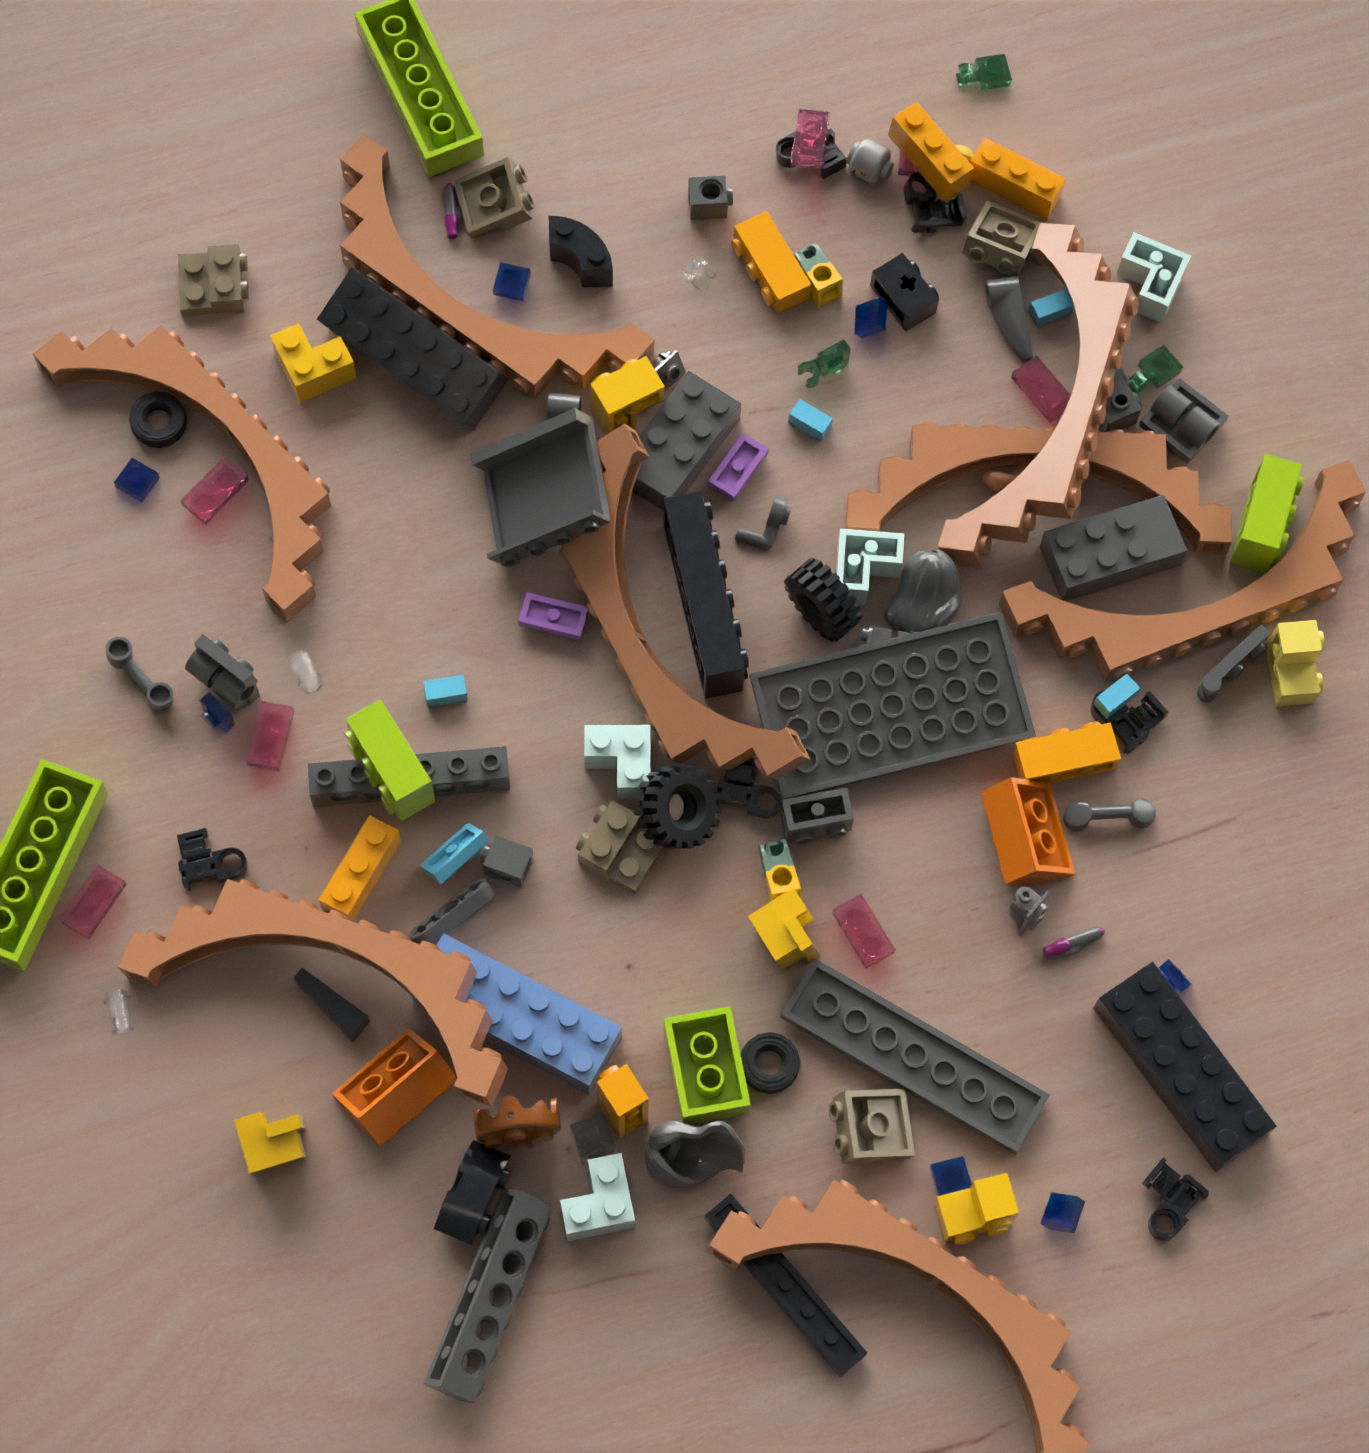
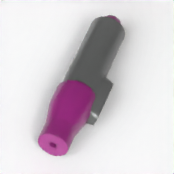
(452, 212)
(1073, 943)

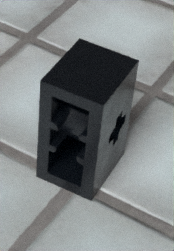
(917, 298)

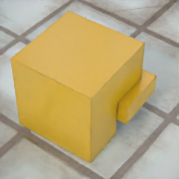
(782, 930)
(271, 1143)

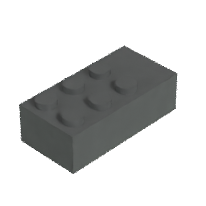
(684, 438)
(1113, 548)

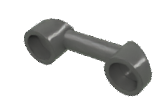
(120, 656)
(1079, 814)

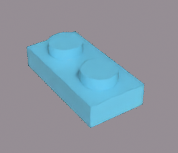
(454, 853)

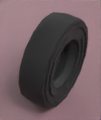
(152, 402)
(770, 1042)

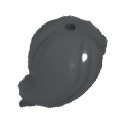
(926, 593)
(690, 1154)

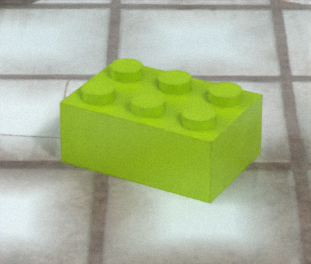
(1267, 514)
(389, 761)
(706, 1066)

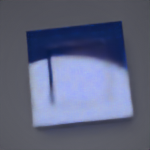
(511, 281)
(870, 317)
(136, 479)
(215, 713)
(1175, 977)
(950, 1176)
(1062, 1212)

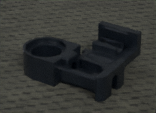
(832, 160)
(932, 213)
(1134, 722)
(739, 787)
(200, 862)
(1178, 1194)

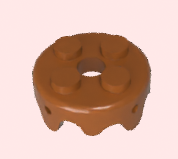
(525, 1127)

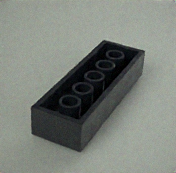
(412, 348)
(704, 594)
(1184, 1066)

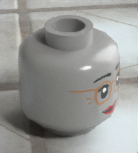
(870, 161)

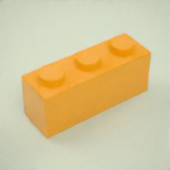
(930, 151)
(1016, 178)
(771, 262)
(1067, 753)
(360, 868)
(622, 1099)

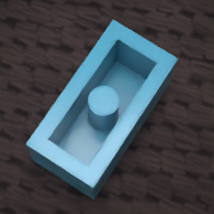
(1051, 307)
(810, 420)
(445, 690)
(1116, 696)

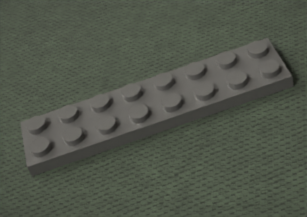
(915, 1056)

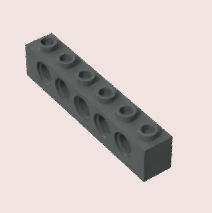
(449, 771)
(474, 1304)

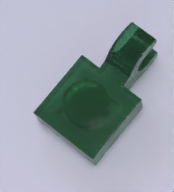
(987, 70)
(829, 360)
(1157, 368)

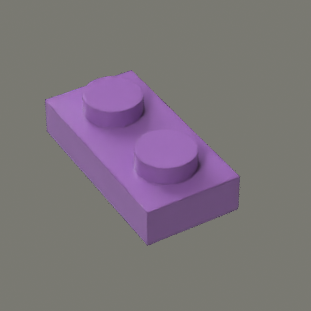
(738, 467)
(553, 616)

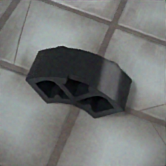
(581, 250)
(475, 1187)

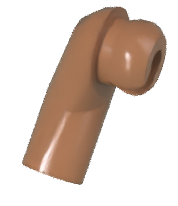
(999, 480)

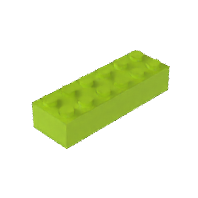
(419, 85)
(41, 854)

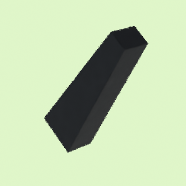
(339, 1010)

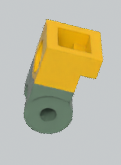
(824, 278)
(778, 868)

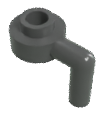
(778, 515)

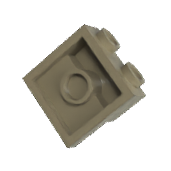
(494, 197)
(1001, 239)
(213, 281)
(618, 847)
(871, 1125)

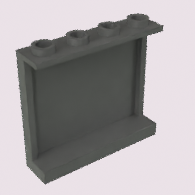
(543, 487)

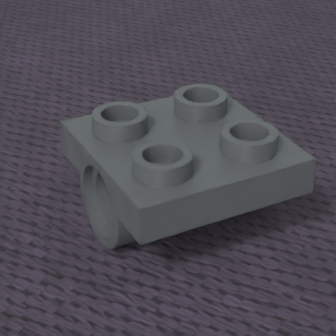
(1185, 419)
(227, 676)

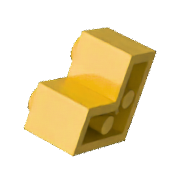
(312, 369)
(625, 393)
(979, 1209)

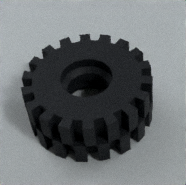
(823, 599)
(698, 807)

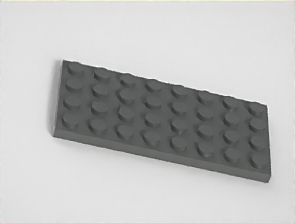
(896, 704)

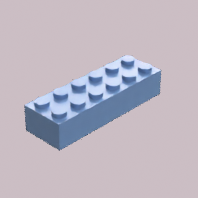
(539, 1021)

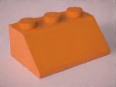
(1027, 832)
(395, 1086)

